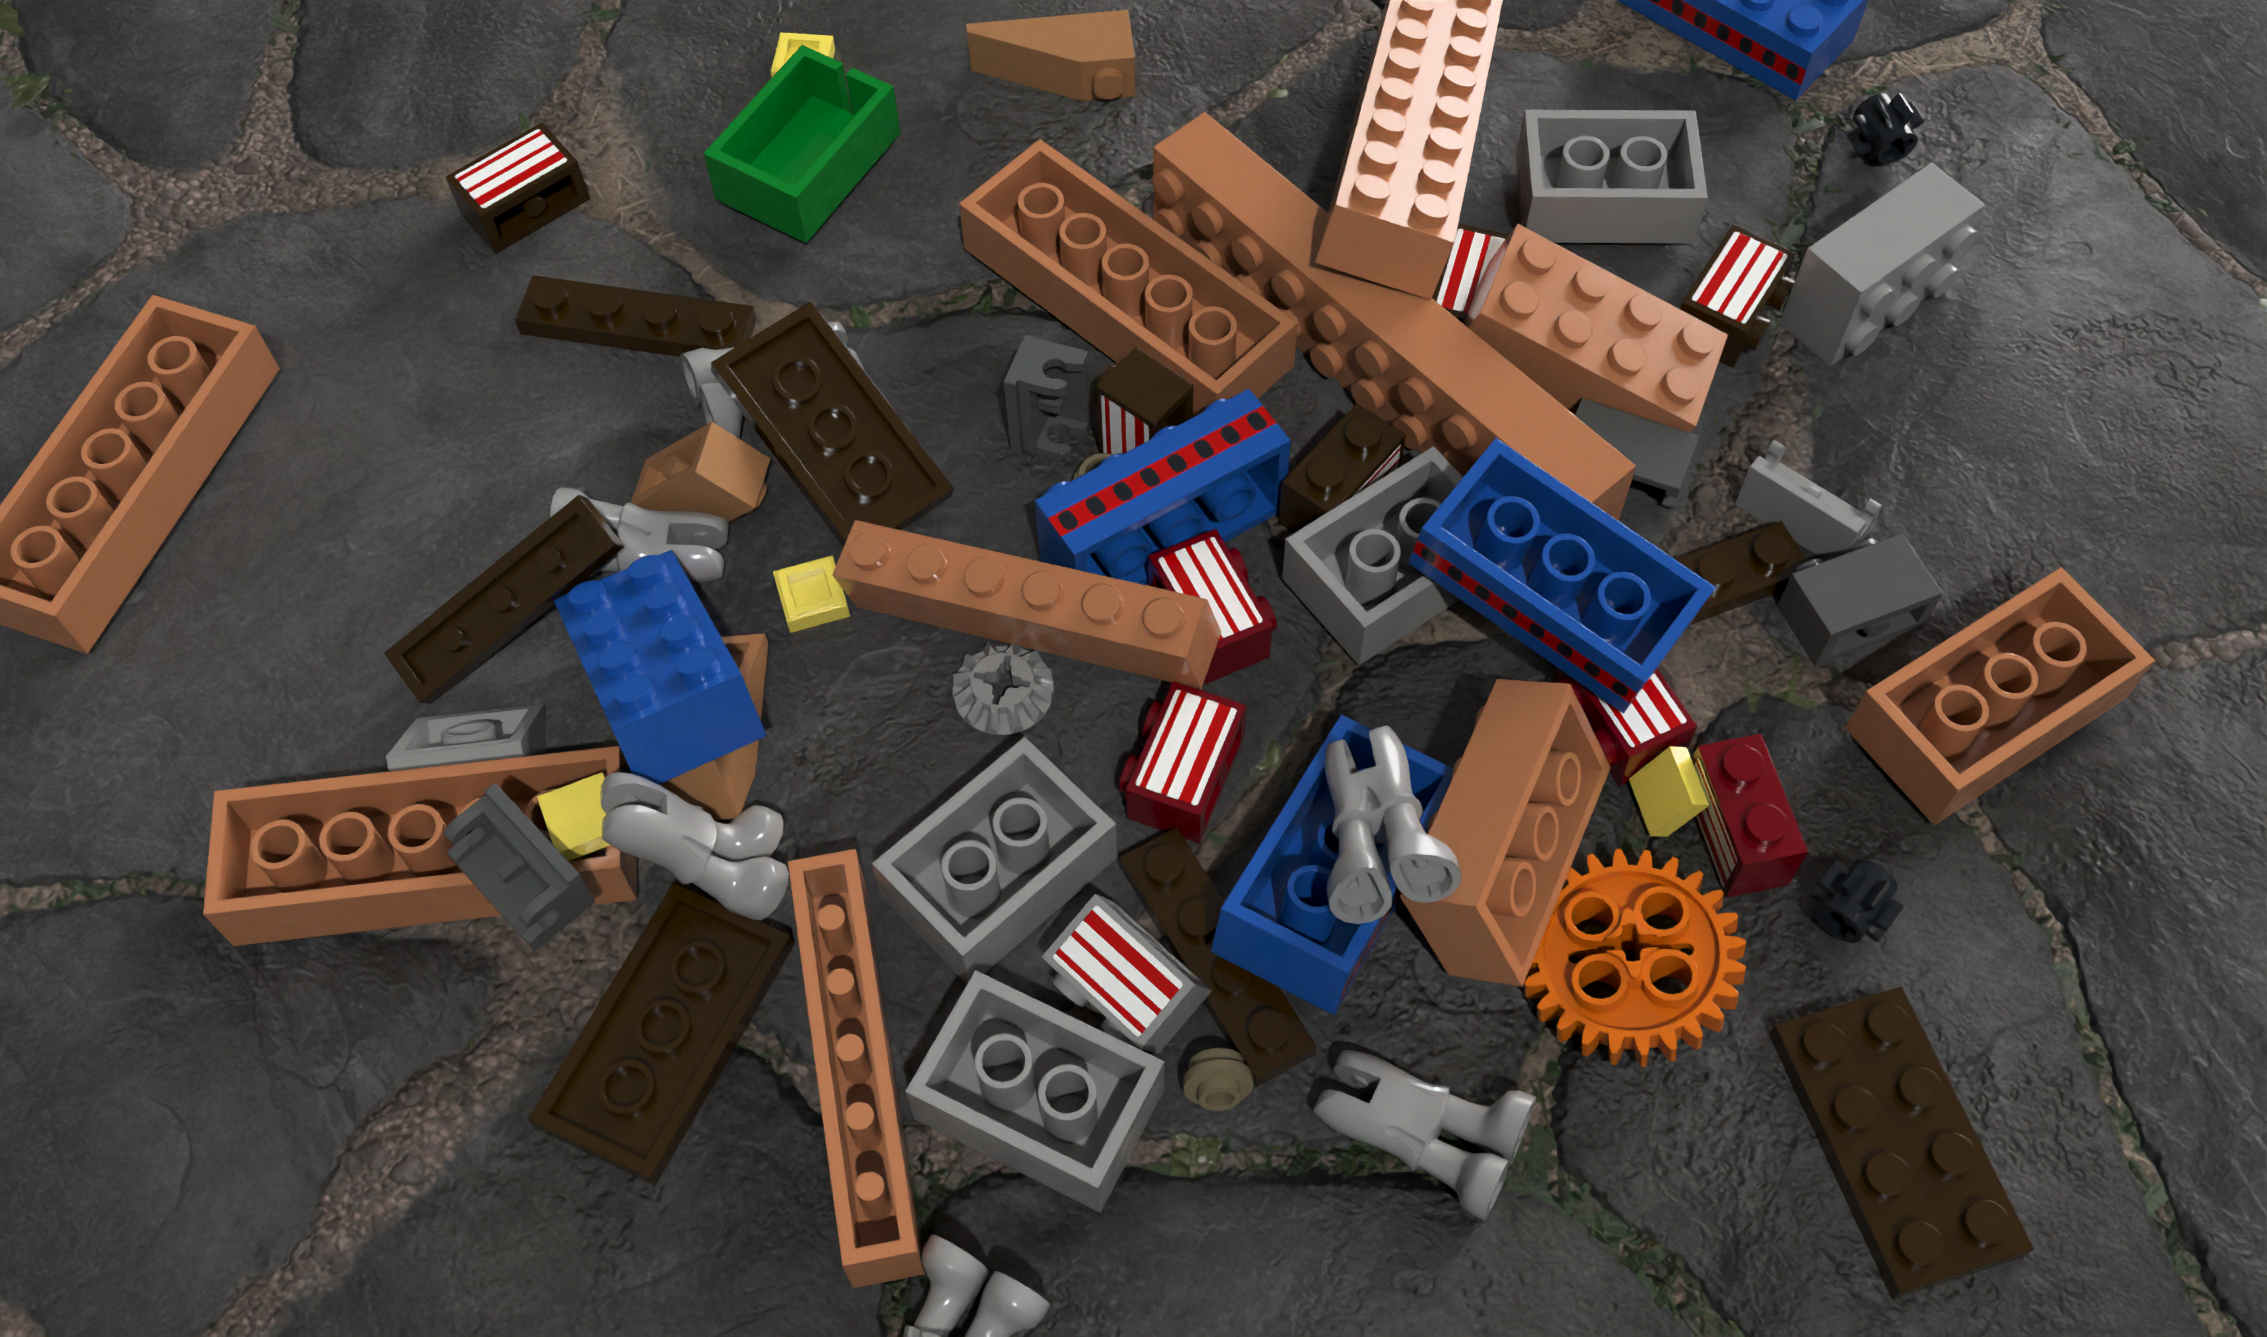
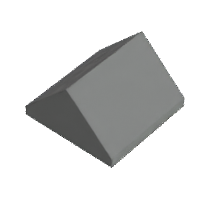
(471, 737)

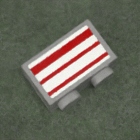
(1124, 975)

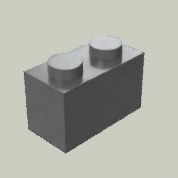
(1858, 598)

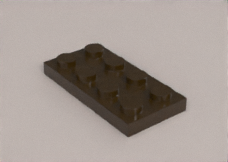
(830, 425)
(662, 1034)
(1899, 1143)

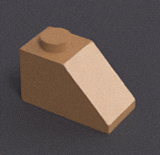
(705, 474)

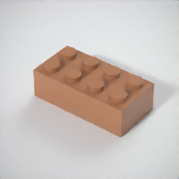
(1593, 333)
(1998, 695)
(1514, 826)

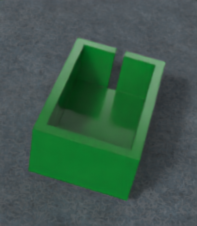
(799, 145)

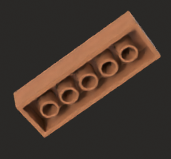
(1124, 277)
(124, 468)
(375, 849)

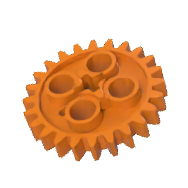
(1638, 1012)

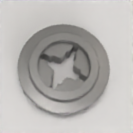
(1019, 706)

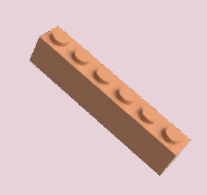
(1029, 603)
(855, 1071)

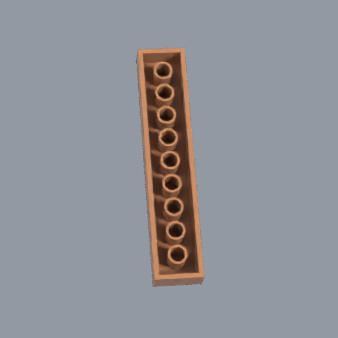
(1380, 343)

